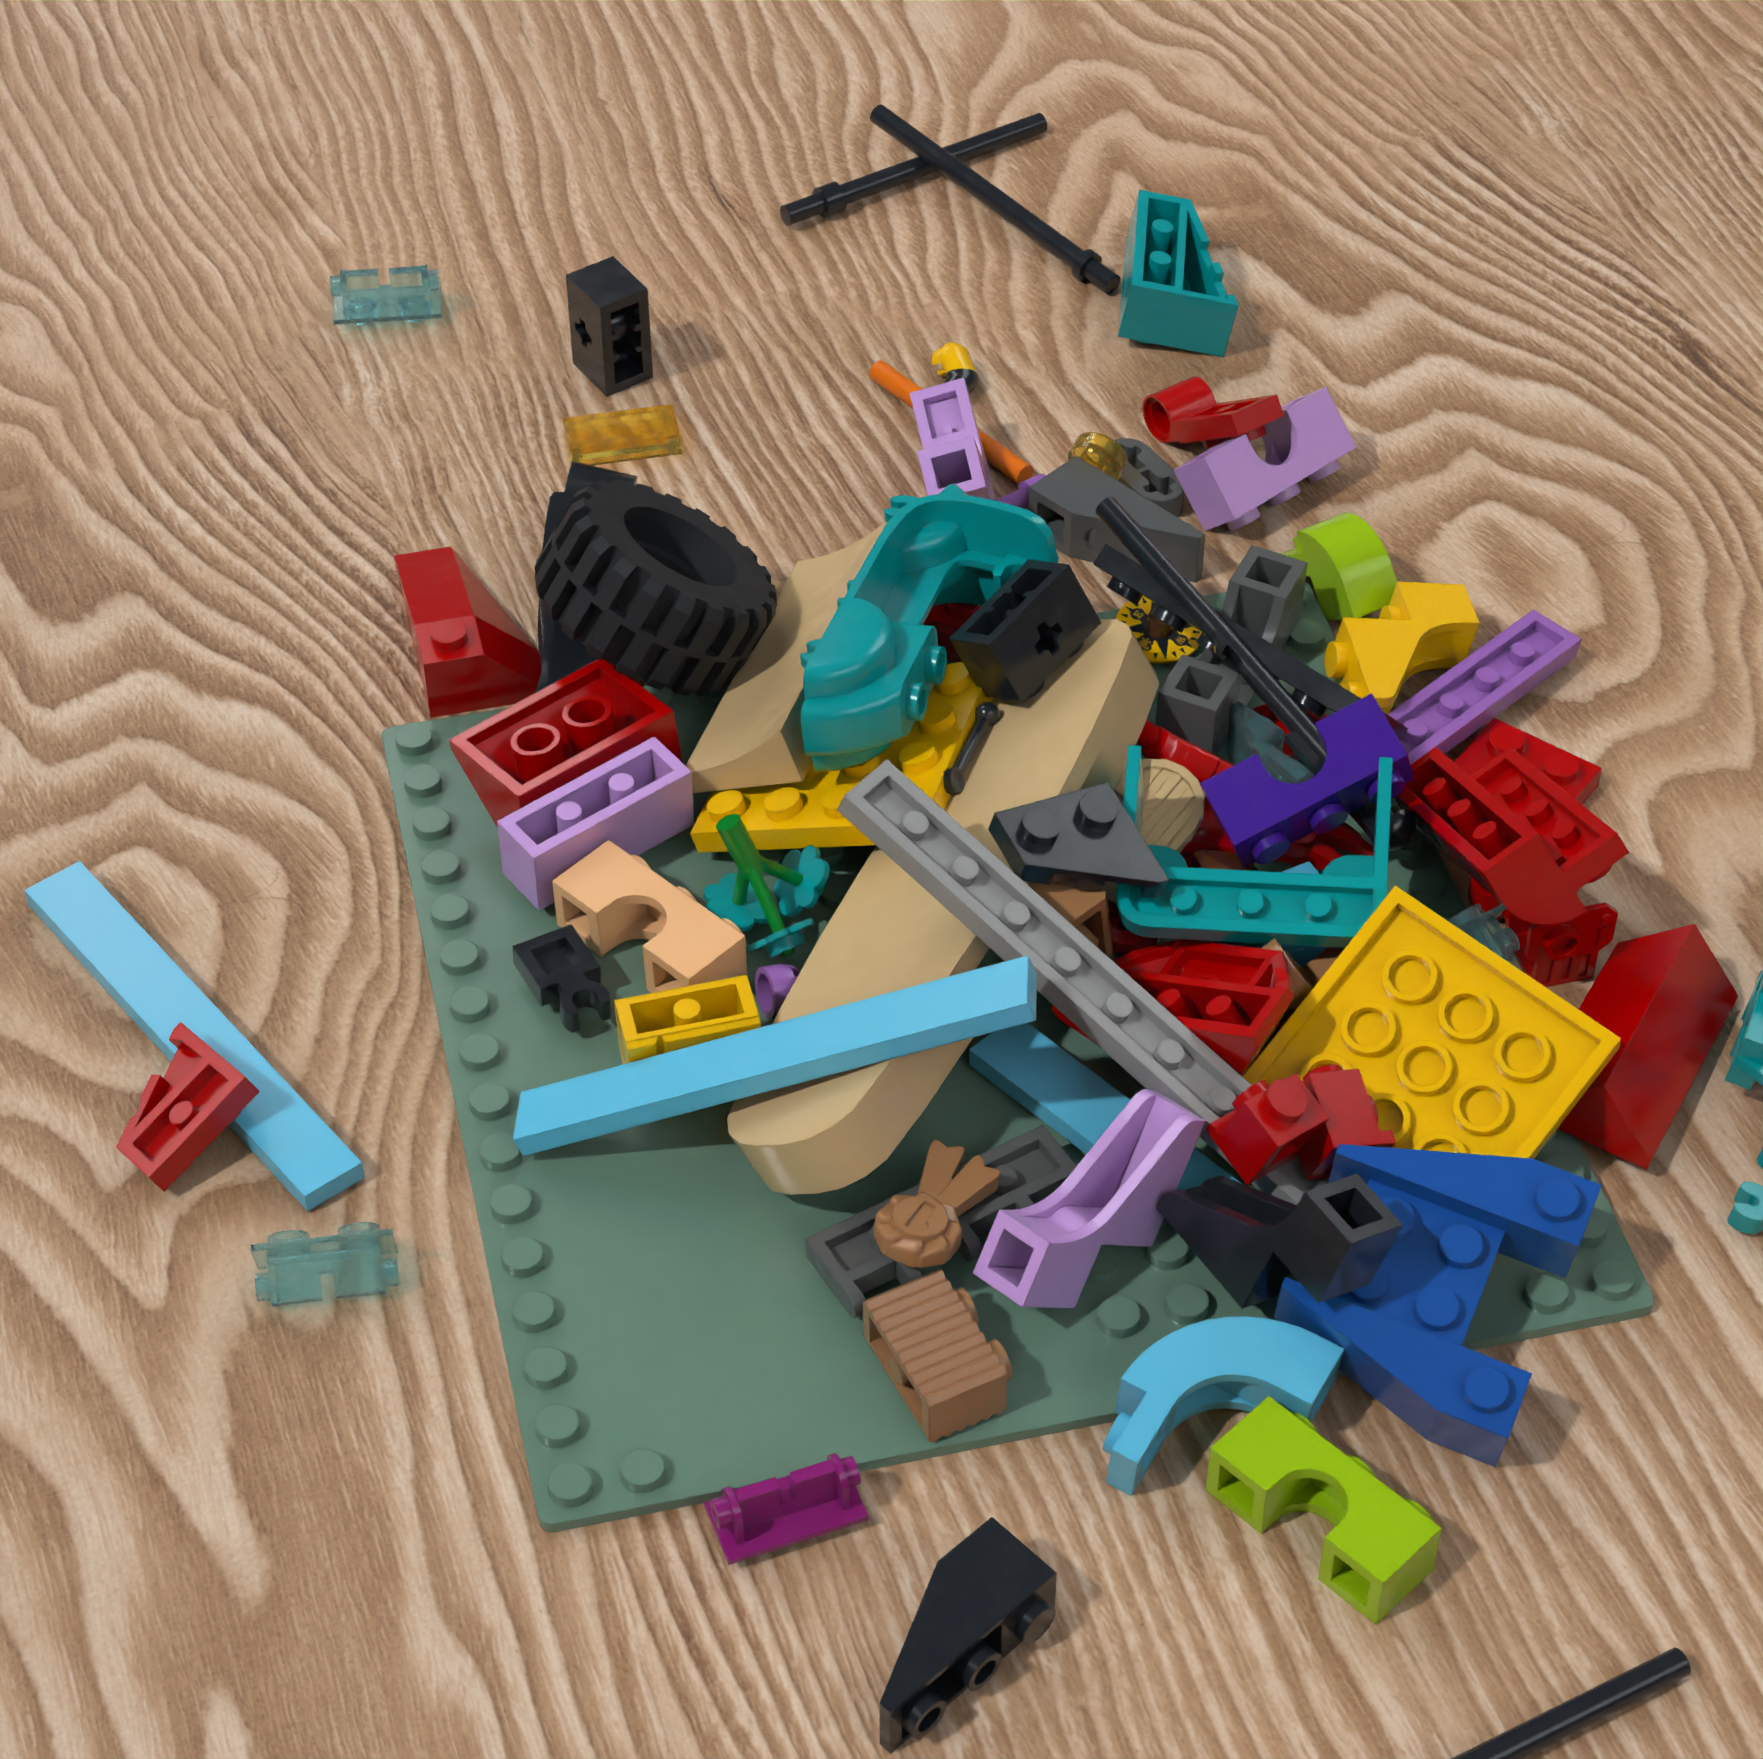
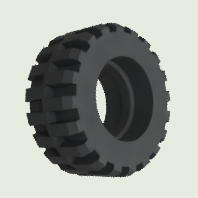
(655, 588)

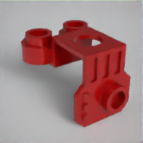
(1558, 951)

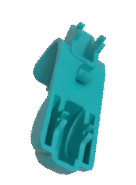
(876, 656)

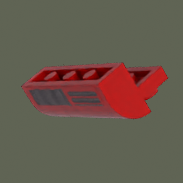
(1513, 832)

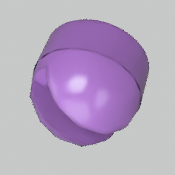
(773, 986)

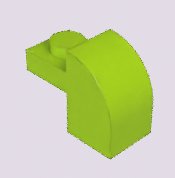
(1345, 566)

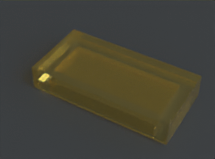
(622, 435)

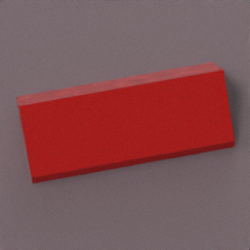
(1668, 1009)

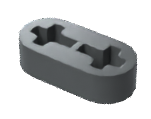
(1151, 476)

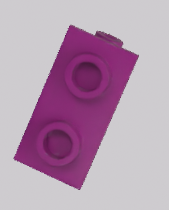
(787, 1509)

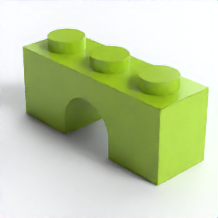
(1282, 1466)

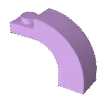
(950, 440)

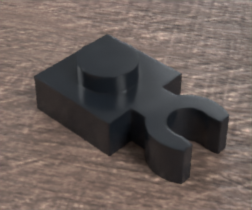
(563, 970)

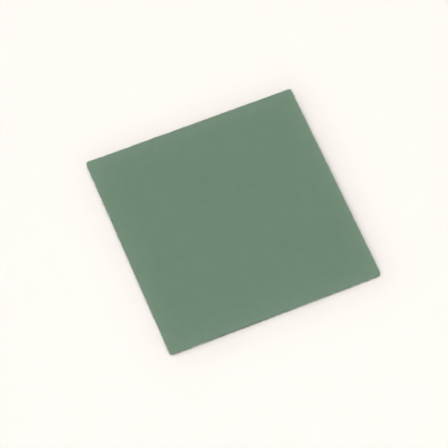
(667, 1294)

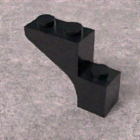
(1256, 1240)

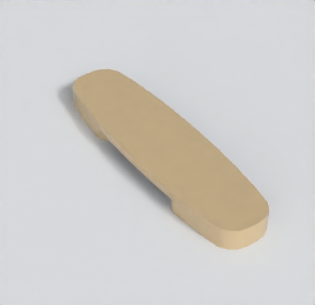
(900, 936)

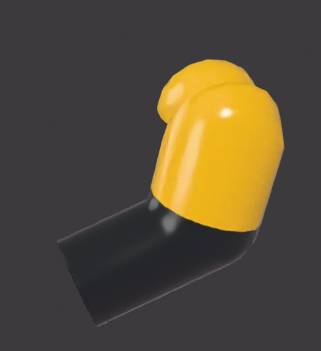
(956, 364)

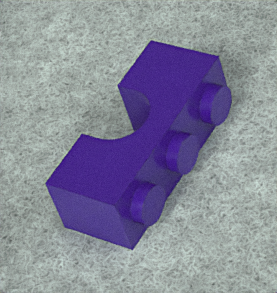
(1268, 815)

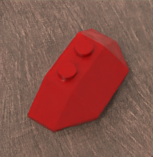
(1217, 990)

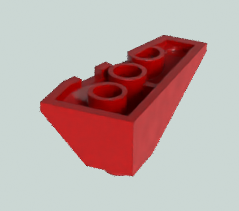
(462, 637)

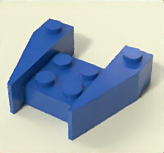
(1412, 1319)

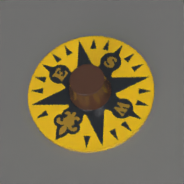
(1157, 639)

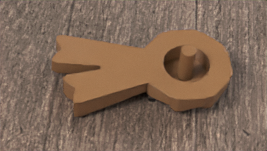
(926, 1226)

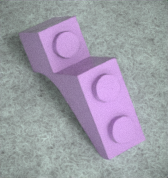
(1110, 1198)

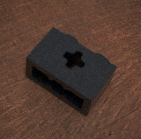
(609, 326)
(1025, 631)

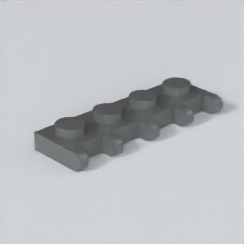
(849, 1255)

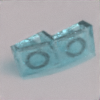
(1256, 734)

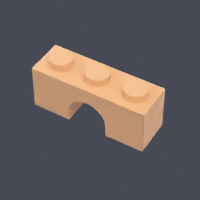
(621, 899)

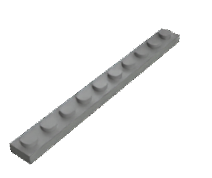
(1068, 965)

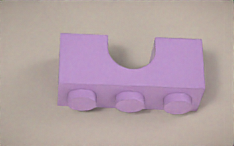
(1233, 481)

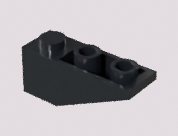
(972, 1615)

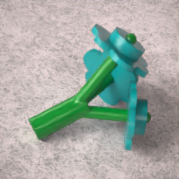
(747, 899)

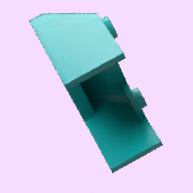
(1258, 904)

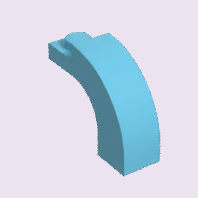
(1210, 1368)

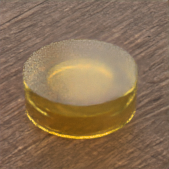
(1100, 452)

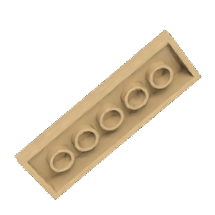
(758, 722)

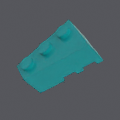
(1169, 281)

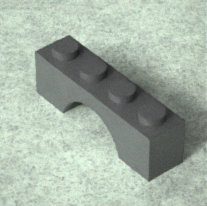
(1198, 693)

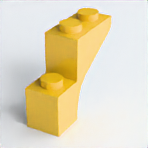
(1416, 632)

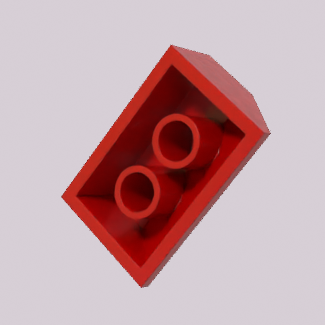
(560, 736)

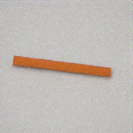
(995, 453)

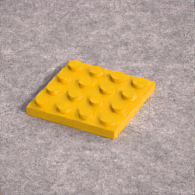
(807, 810)
(1443, 1036)

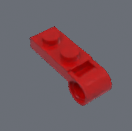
(1190, 414)

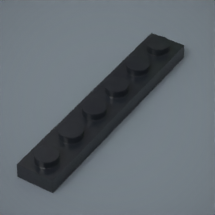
(1311, 690)

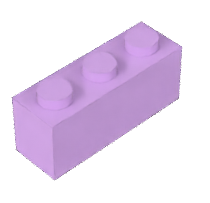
(628, 800)

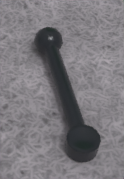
(986, 715)

